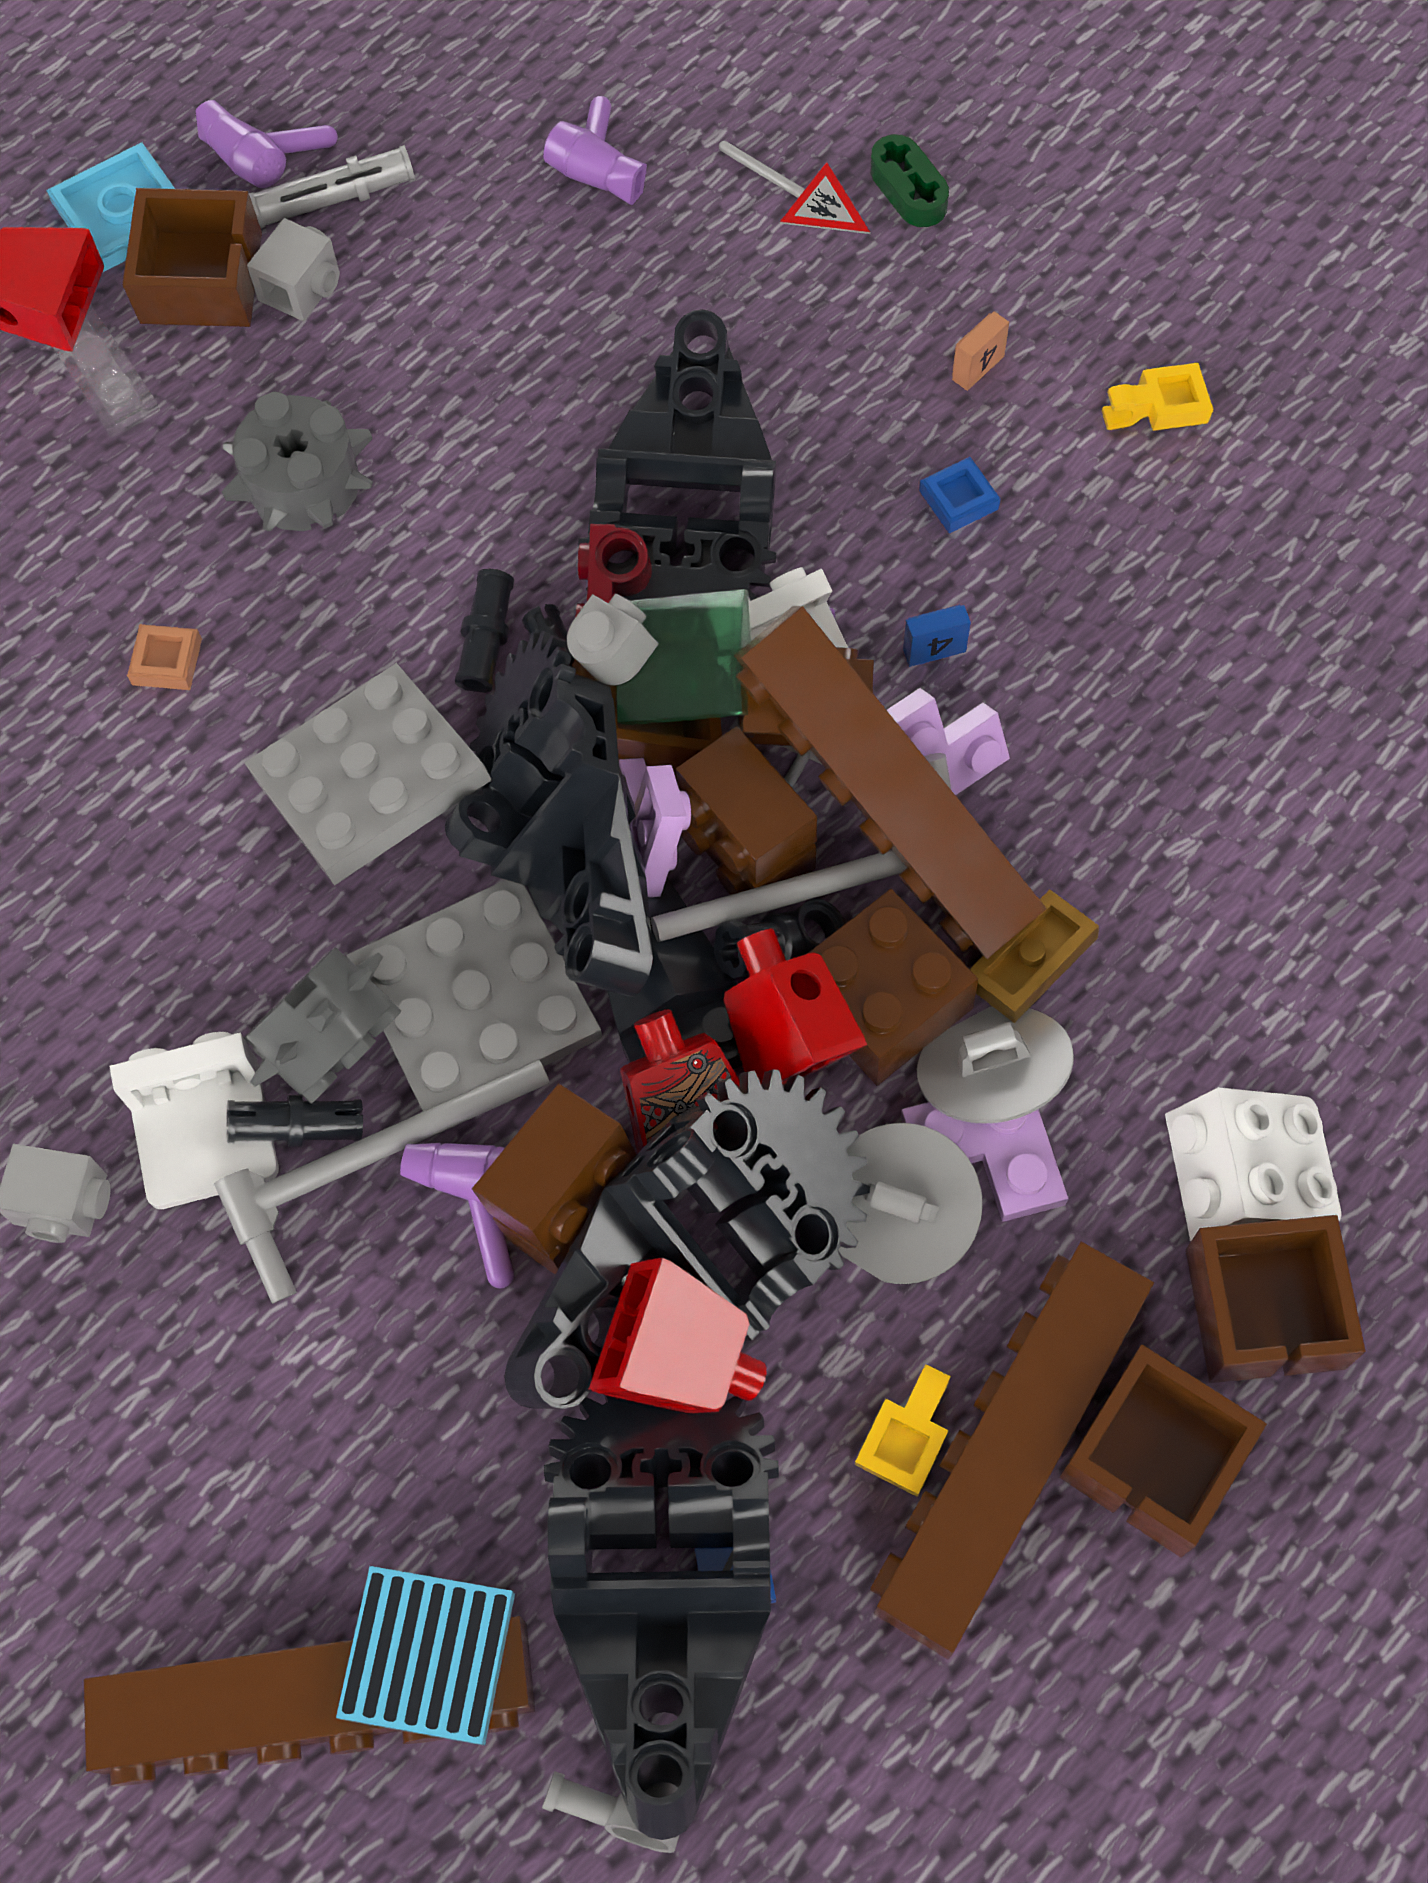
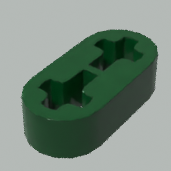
(918, 175)

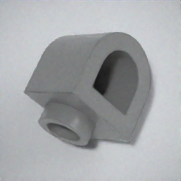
(610, 639)

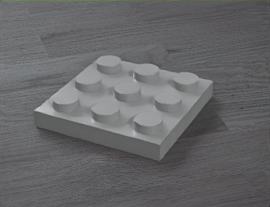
(367, 772)
(477, 994)

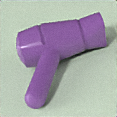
(252, 153)
(592, 161)
(455, 1171)

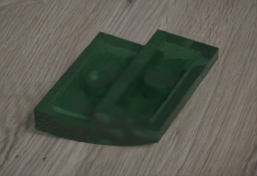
(694, 662)

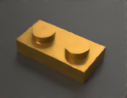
(1034, 957)

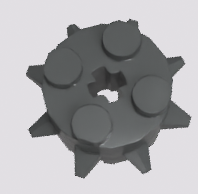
(296, 462)
(322, 1025)

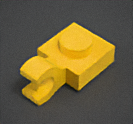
(1166, 395)
(904, 1439)

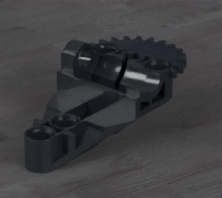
(692, 449)
(561, 814)
(767, 1147)
(661, 1636)

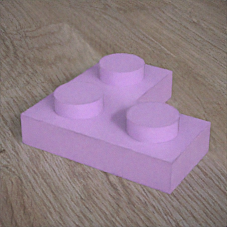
(971, 743)
(659, 818)
(1013, 1154)

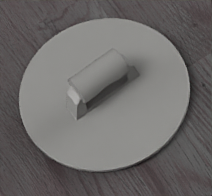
(996, 1067)
(919, 1203)

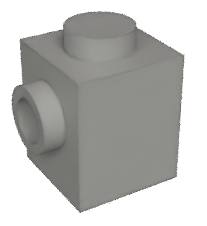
(294, 269)
(53, 1192)

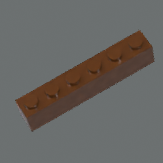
(889, 782)
(1012, 1450)
(252, 1706)

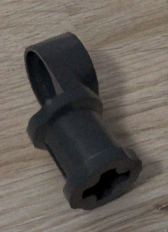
(789, 927)

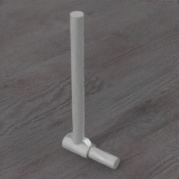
(786, 891)
(254, 1203)

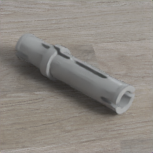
(393, 169)

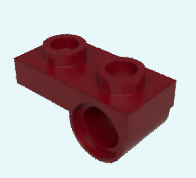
(593, 560)

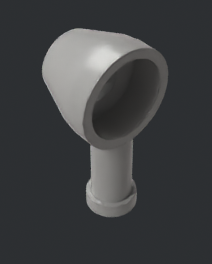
(605, 1810)

